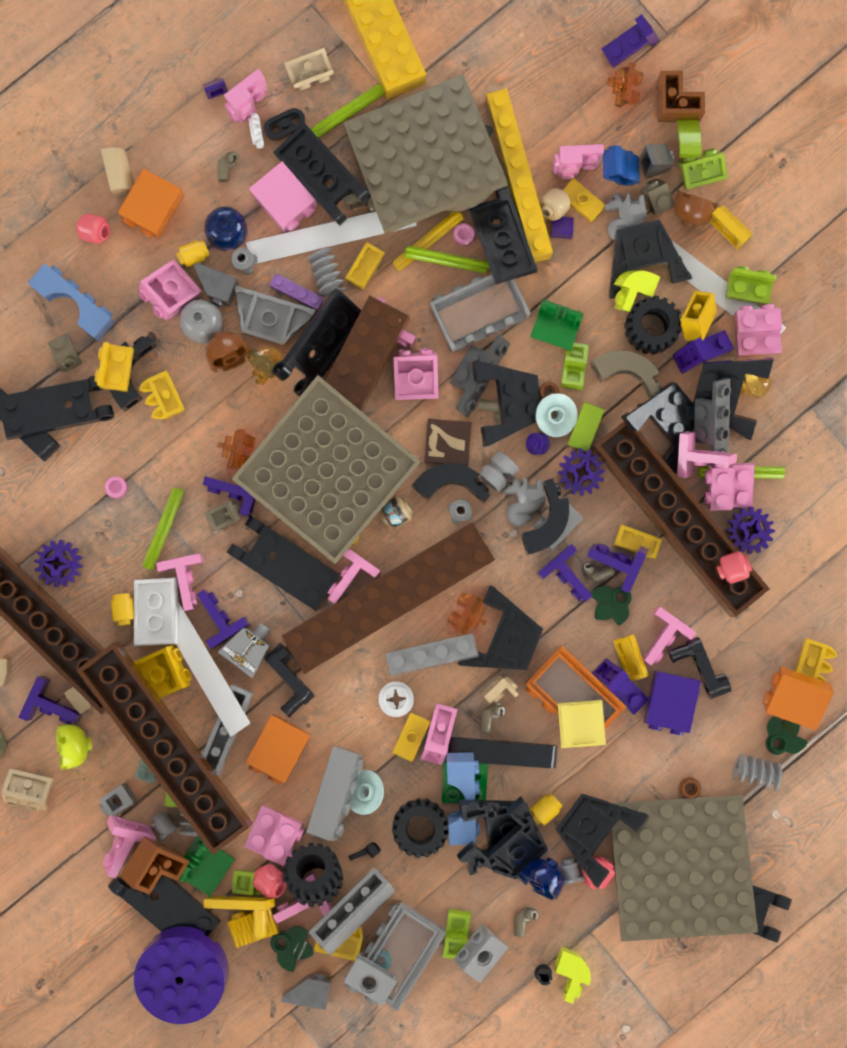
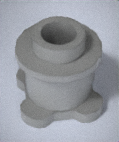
(247, 264)
(456, 518)
(163, 825)
(571, 870)

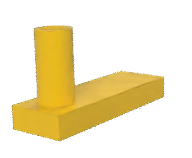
(257, 904)

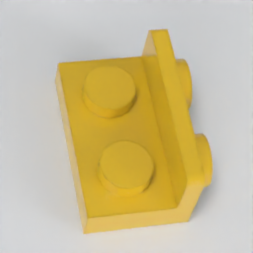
(730, 227)
(114, 367)

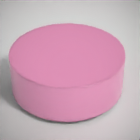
(463, 234)
(116, 487)

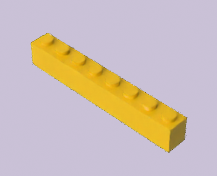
(518, 173)

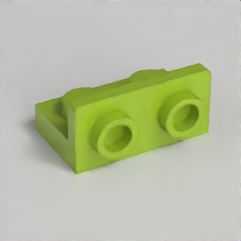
(703, 170)
(749, 285)

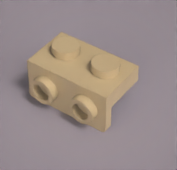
(308, 69)

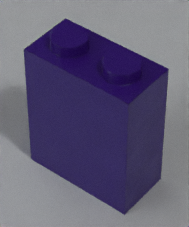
(671, 703)

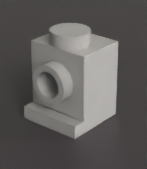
(126, 796)

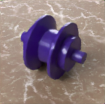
(537, 443)

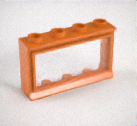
(567, 680)

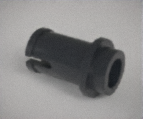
(543, 969)

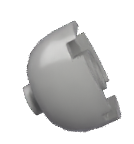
(200, 321)

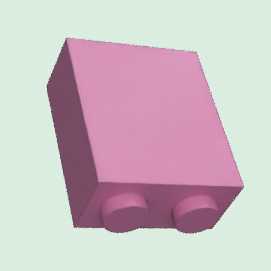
(283, 197)

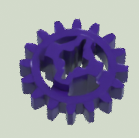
(592, 476)
(754, 521)
(59, 555)

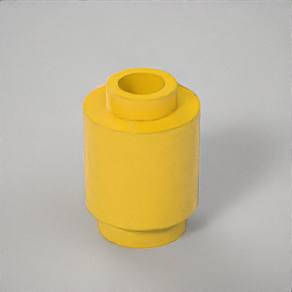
(192, 253)
(122, 609)
(545, 809)

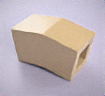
(4, 671)
(77, 700)

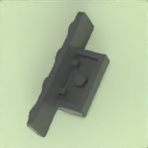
(464, 376)
(713, 417)

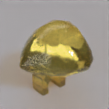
(263, 361)
(756, 386)

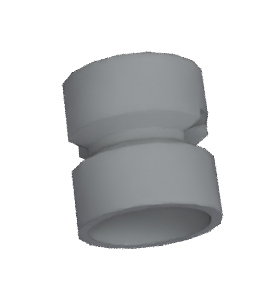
(498, 471)

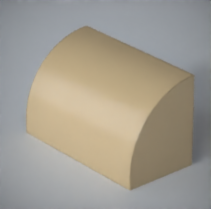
(117, 171)

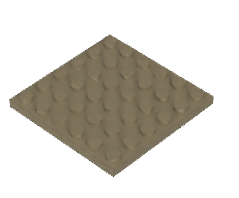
(425, 154)
(326, 469)
(684, 870)

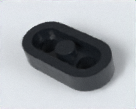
(283, 123)

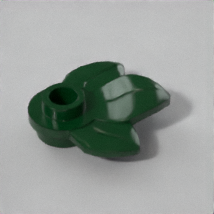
(609, 605)
(787, 734)
(294, 948)

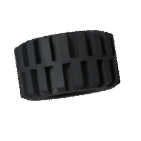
(665, 312)
(420, 847)
(306, 860)

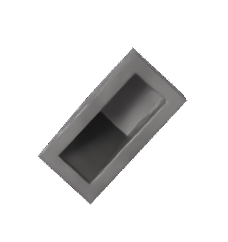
(656, 160)
(217, 285)
(310, 991)

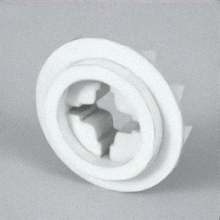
(256, 132)
(388, 692)

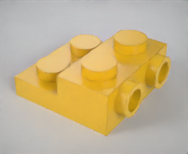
(165, 671)

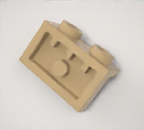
(494, 691)
(26, 790)

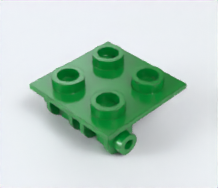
(556, 325)
(452, 794)
(205, 869)

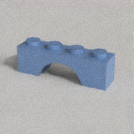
(51, 285)
(461, 774)

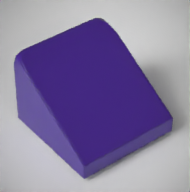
(215, 88)
(562, 228)

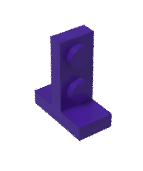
(630, 42)
(702, 351)
(235, 492)
(620, 562)
(565, 575)
(221, 620)
(620, 685)
(47, 706)

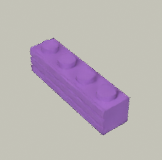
(296, 292)

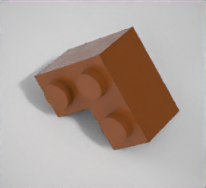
(674, 103)
(150, 862)

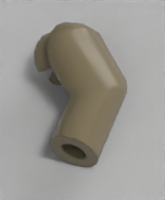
(225, 164)
(490, 406)
(595, 574)
(490, 714)
(522, 918)

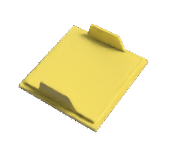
(581, 724)

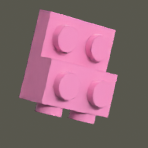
(242, 97)
(572, 158)
(168, 290)
(758, 331)
(416, 374)
(729, 486)
(274, 835)

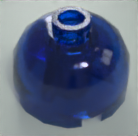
(225, 228)
(543, 877)

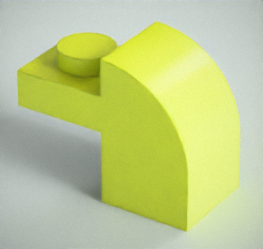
(634, 283)
(575, 968)

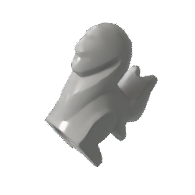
(629, 212)
(529, 500)

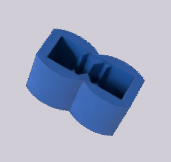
(620, 166)

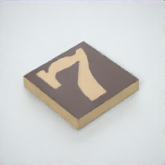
(447, 442)

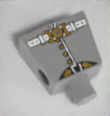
(247, 649)

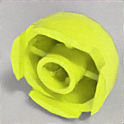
(72, 745)

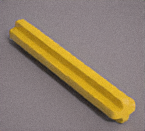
(430, 238)

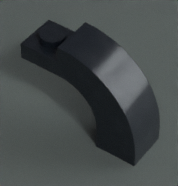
(128, 399)
(445, 474)
(543, 537)

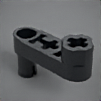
(714, 685)
(303, 695)

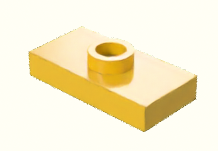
(583, 200)
(365, 266)
(632, 539)
(631, 657)
(411, 737)

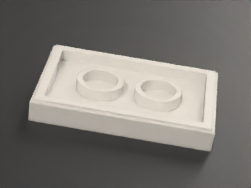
(156, 612)

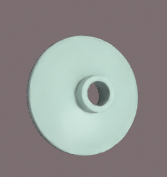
(565, 418)
(362, 802)

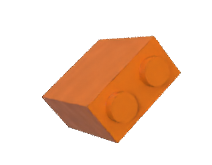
(150, 204)
(797, 698)
(278, 749)

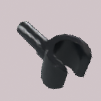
(372, 849)

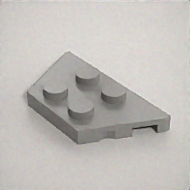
(270, 317)

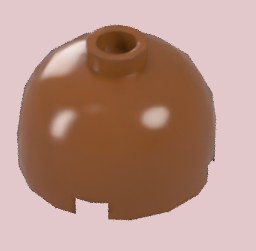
(693, 209)
(226, 351)

